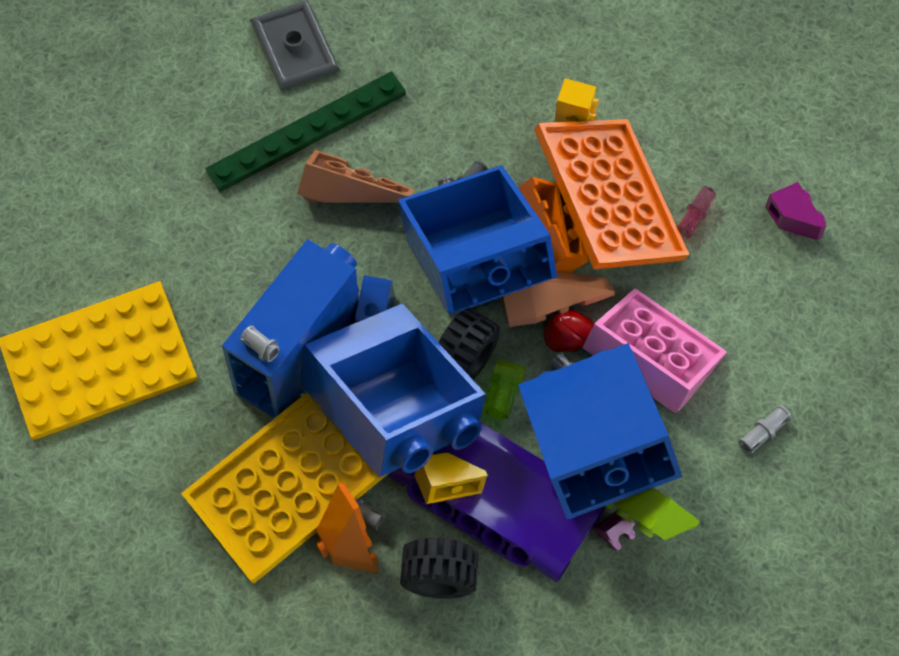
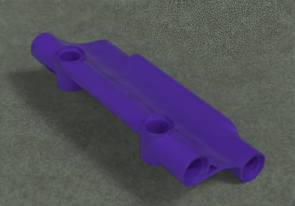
(517, 509)

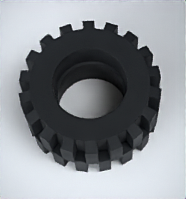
(470, 340)
(439, 568)

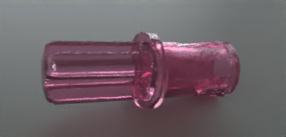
(696, 211)

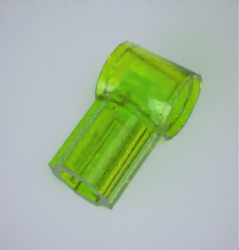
(504, 388)

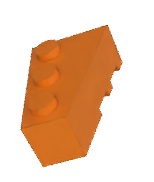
(552, 211)

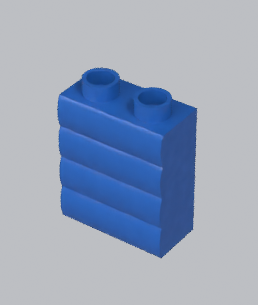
(477, 239)
(392, 391)

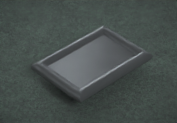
(294, 44)

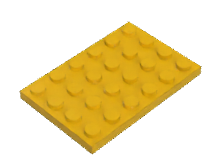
(97, 360)
(278, 487)

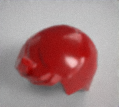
(567, 331)

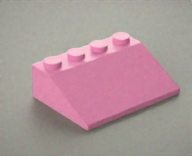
(668, 351)

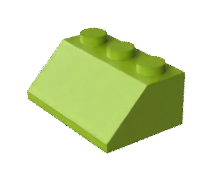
(655, 514)

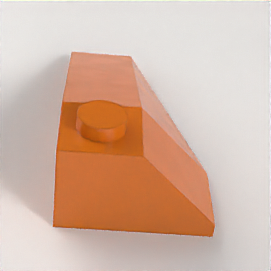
(344, 534)

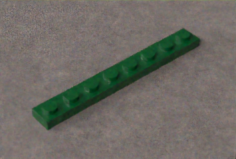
(305, 131)

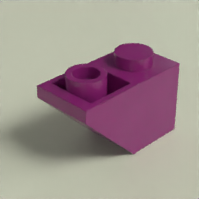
(795, 213)

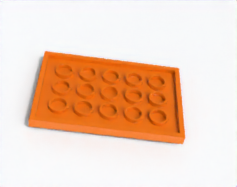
(611, 193)

